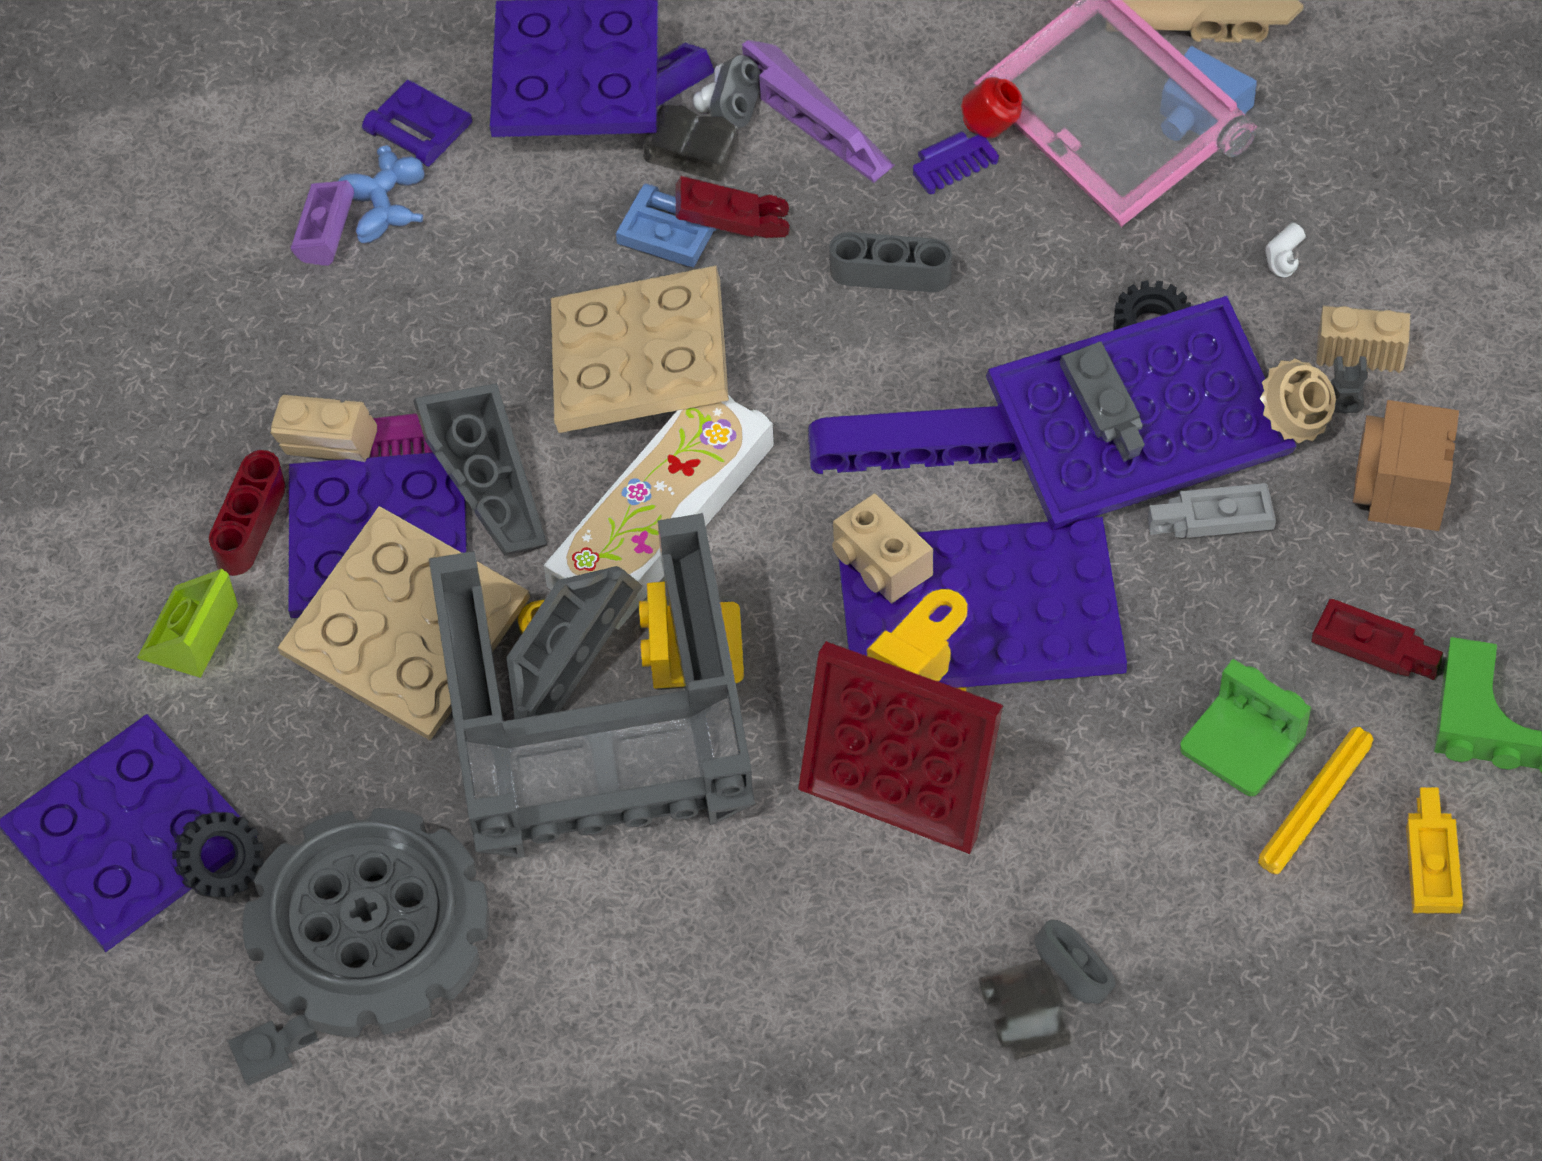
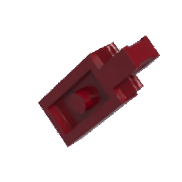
(1375, 640)

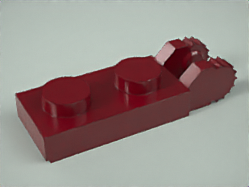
(730, 209)

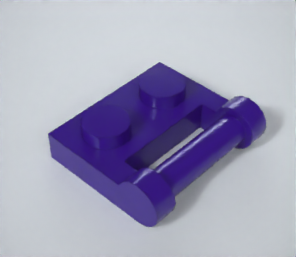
(423, 113)

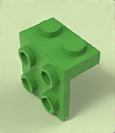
(1247, 729)

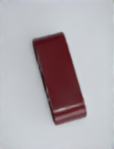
(247, 495)

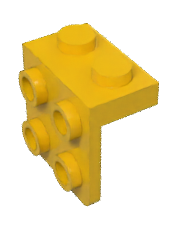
(661, 648)

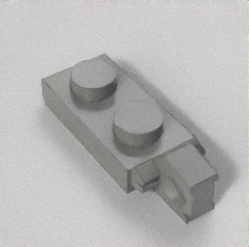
(1214, 512)

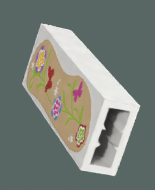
(682, 472)

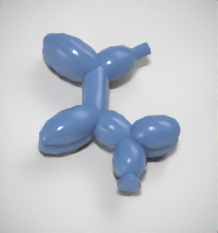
(376, 221)

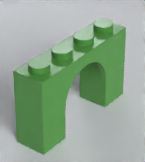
(1471, 720)

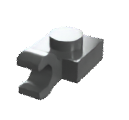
(266, 1051)

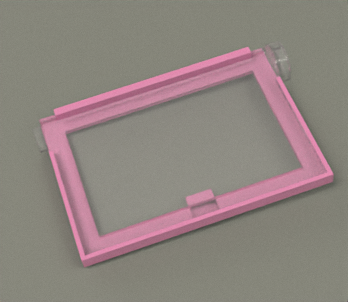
(1119, 106)

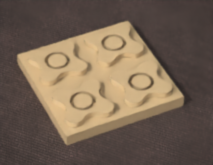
(638, 349)
(379, 627)

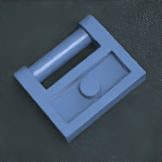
(662, 232)

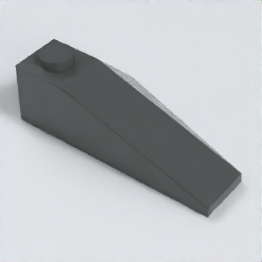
(479, 453)

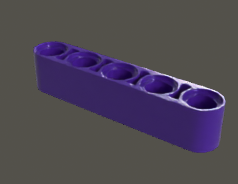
(910, 438)

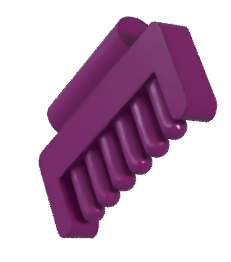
(396, 431)

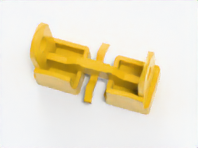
(922, 643)

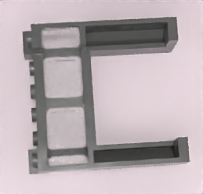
(605, 759)

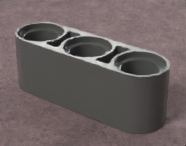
(890, 262)

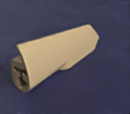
(1217, 18)

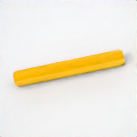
(1315, 800)

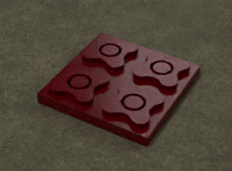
(899, 747)

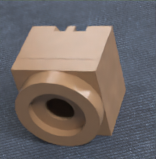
(1406, 464)

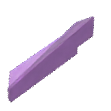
(805, 105)

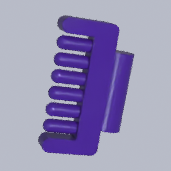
(949, 152)

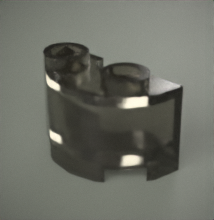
(1028, 1008)

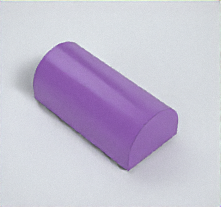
(322, 222)

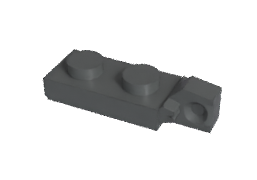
(1104, 398)

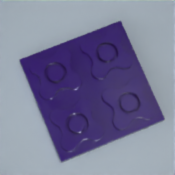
(574, 67)
(337, 499)
(111, 827)

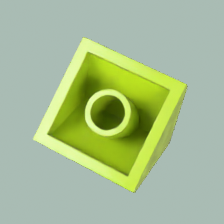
(191, 624)

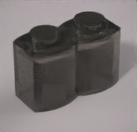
(691, 142)

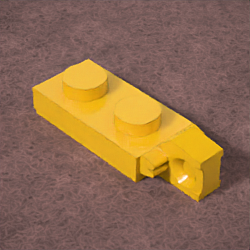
(1433, 857)

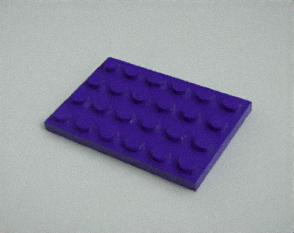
(1194, 397)
(1033, 596)

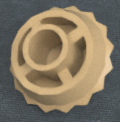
(1298, 400)

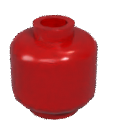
(991, 107)

